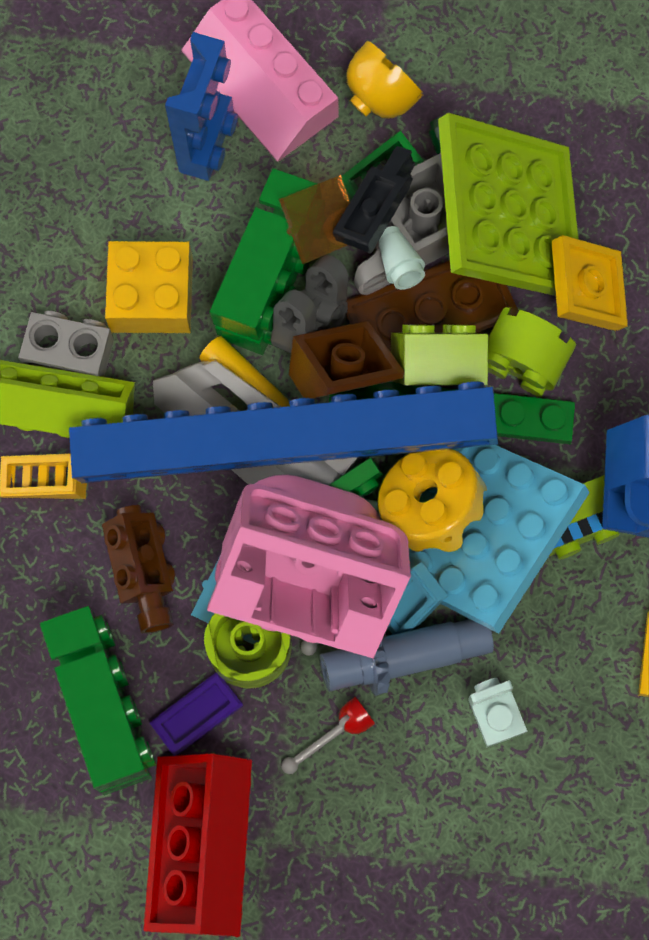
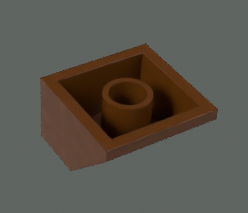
(341, 360)

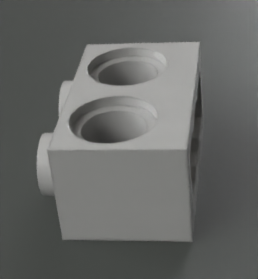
(71, 338)

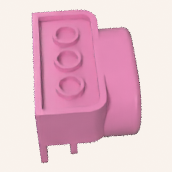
(311, 564)

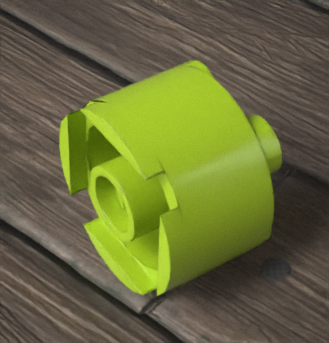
(528, 350)
(244, 667)

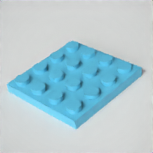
(504, 551)

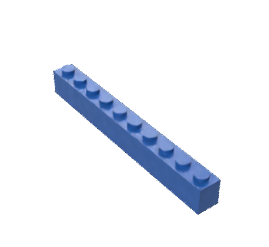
(284, 434)

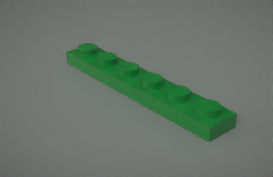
(515, 415)

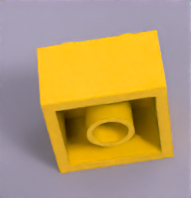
(149, 287)

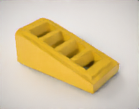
(73, 489)

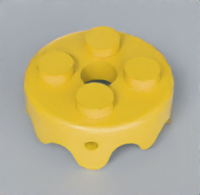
(441, 519)

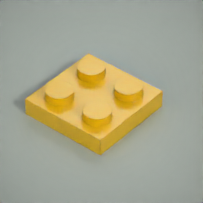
(589, 283)

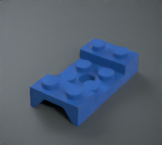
(200, 113)

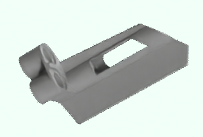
(192, 391)

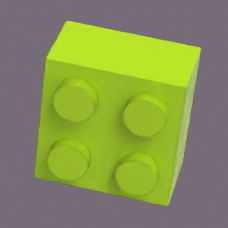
(440, 357)

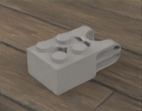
(420, 220)

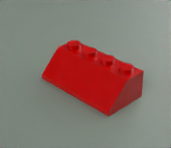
(198, 845)

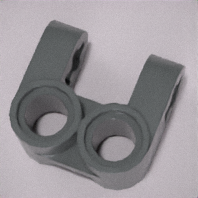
(314, 309)

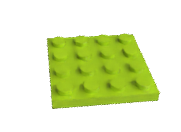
(504, 202)

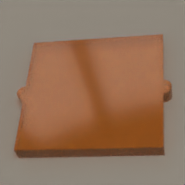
(313, 216)

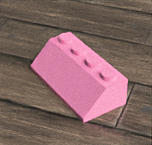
(267, 78)

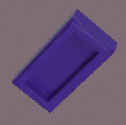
(196, 714)

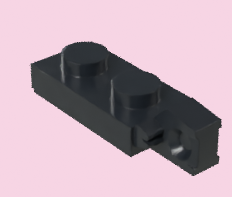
(376, 202)

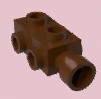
(140, 565)

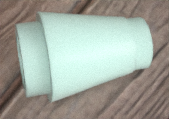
(400, 259)

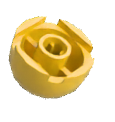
(380, 84)

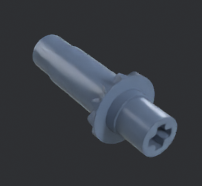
(406, 655)

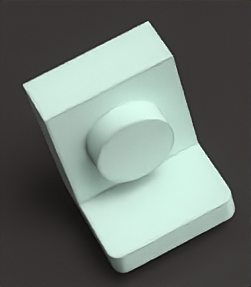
(496, 711)

